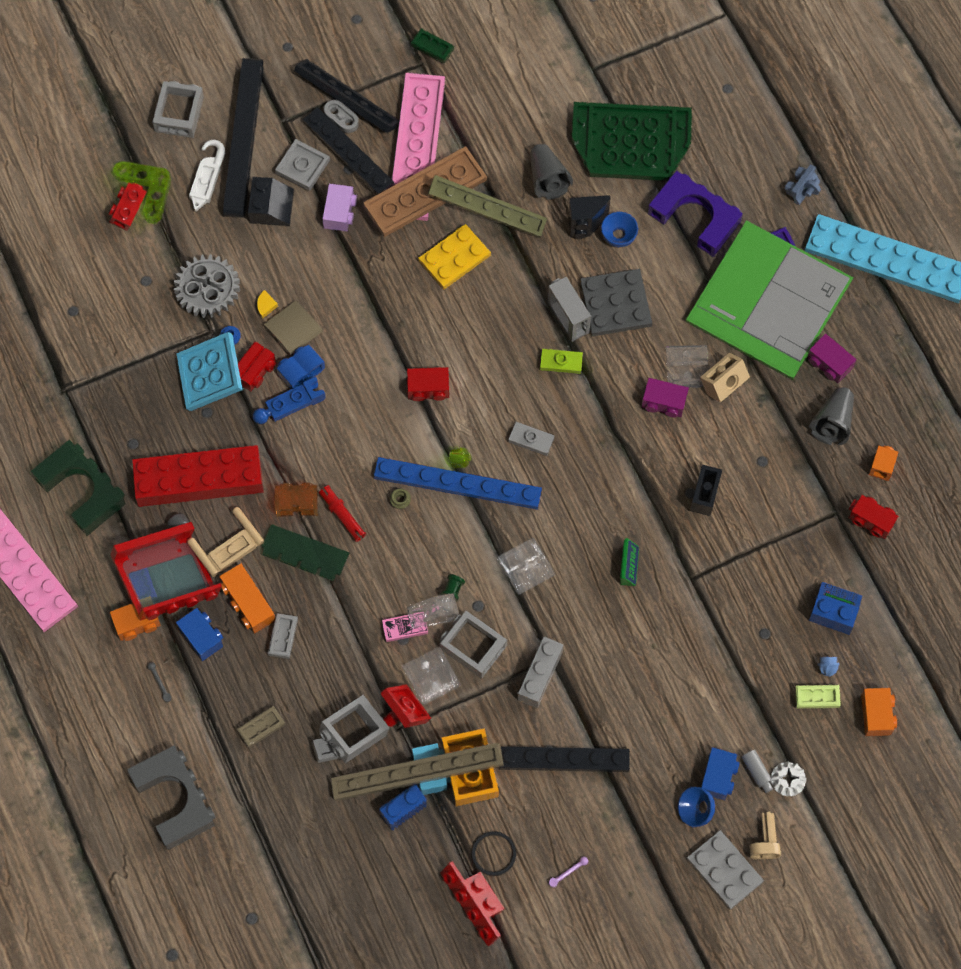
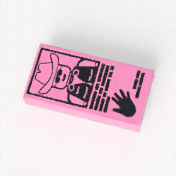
(401, 628)

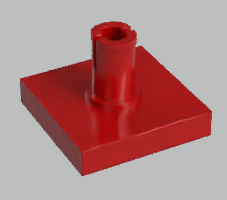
(404, 707)

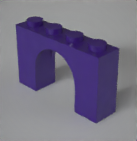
(683, 190)

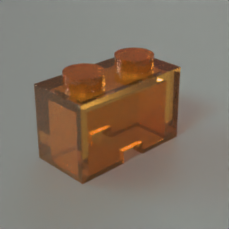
(296, 498)

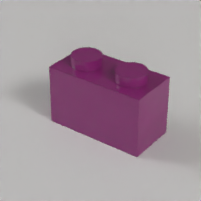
(831, 358)
(665, 397)

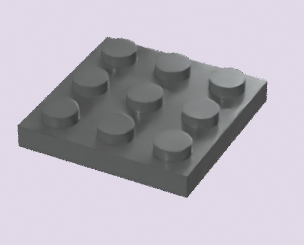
(616, 302)

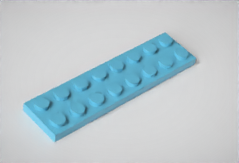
(886, 258)

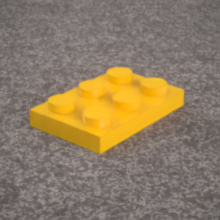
(454, 256)

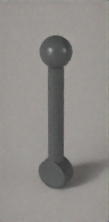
(166, 696)

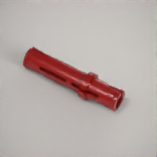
(336, 506)

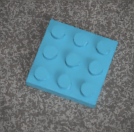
(209, 371)

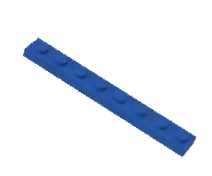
(458, 483)

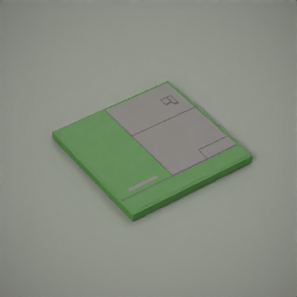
(769, 300)

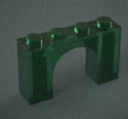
(70, 461)

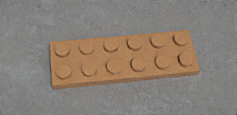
(409, 198)

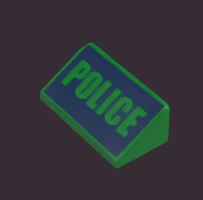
(629, 563)

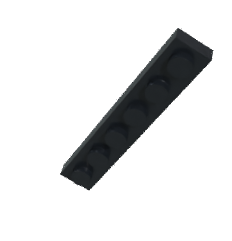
(347, 96)
(348, 151)
(565, 759)

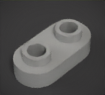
(343, 116)

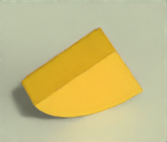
(266, 304)

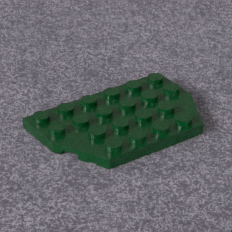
(631, 139)

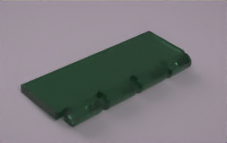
(304, 549)

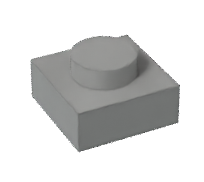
(323, 750)

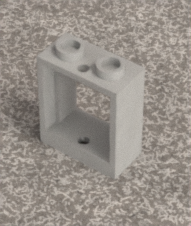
(176, 126)
(569, 308)
(490, 657)
(371, 719)

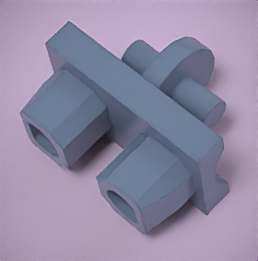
(806, 185)

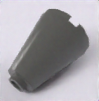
(548, 173)
(834, 418)

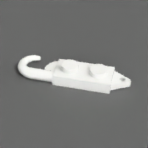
(207, 176)

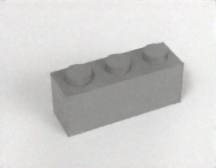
(540, 672)

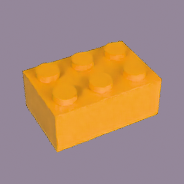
(475, 785)

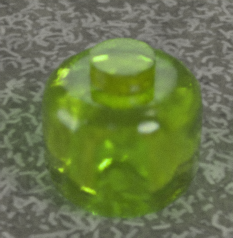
(459, 457)

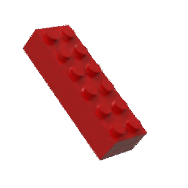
(197, 476)

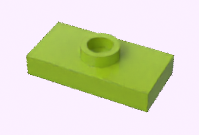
(561, 361)

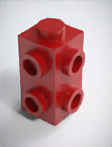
(128, 205)
(872, 516)

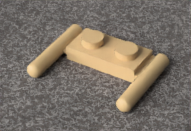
(232, 549)

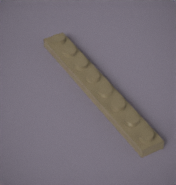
(417, 771)

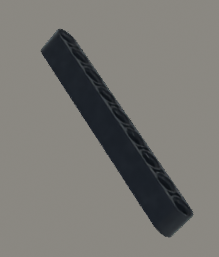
(243, 138)

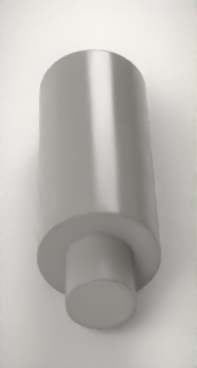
(758, 770)

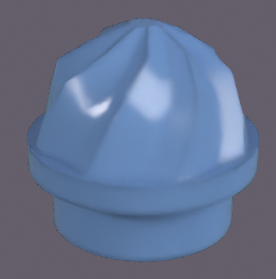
(828, 665)

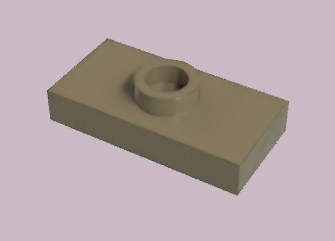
(261, 726)

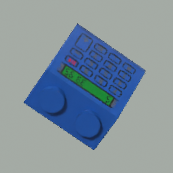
(836, 608)

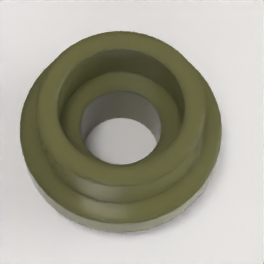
(400, 493)

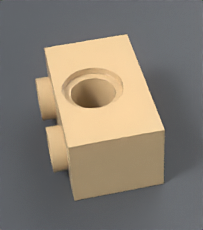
(725, 377)

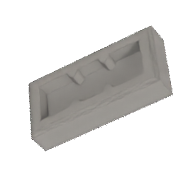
(531, 438)
(283, 636)

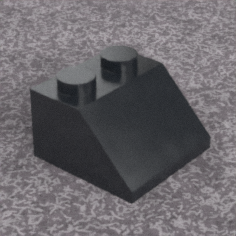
(270, 202)
(587, 215)

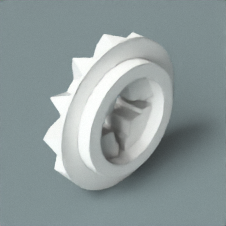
(781, 785)

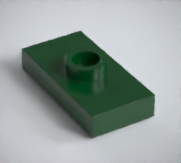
(432, 45)

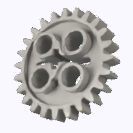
(207, 286)

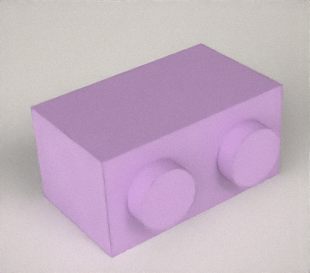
(338, 207)

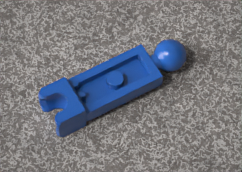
(290, 402)

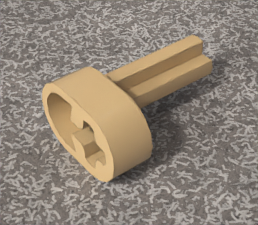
(769, 848)

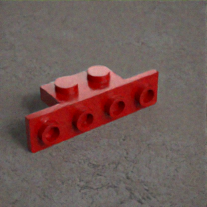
(476, 900)

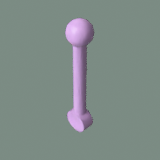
(554, 881)

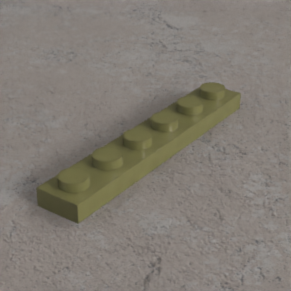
(487, 206)

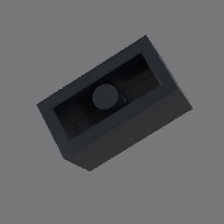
(706, 490)

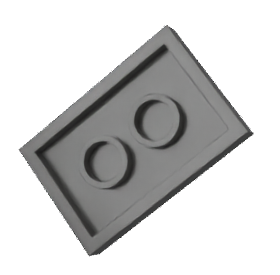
(725, 870)

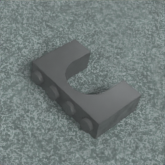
(170, 767)

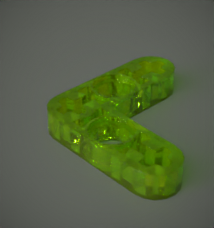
(151, 181)

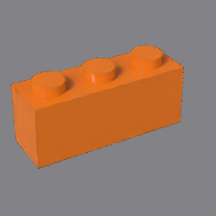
(246, 599)

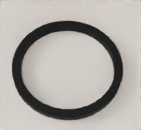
(488, 872)

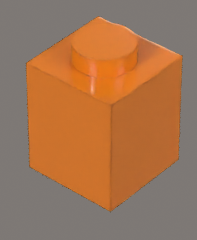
(883, 462)

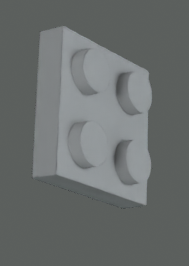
(302, 165)

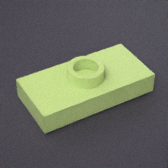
(817, 696)

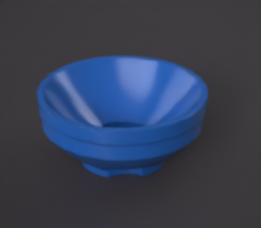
(619, 221)
(689, 806)

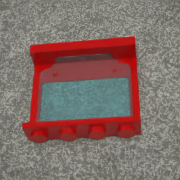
(163, 572)

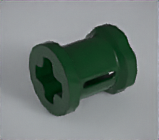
(453, 585)

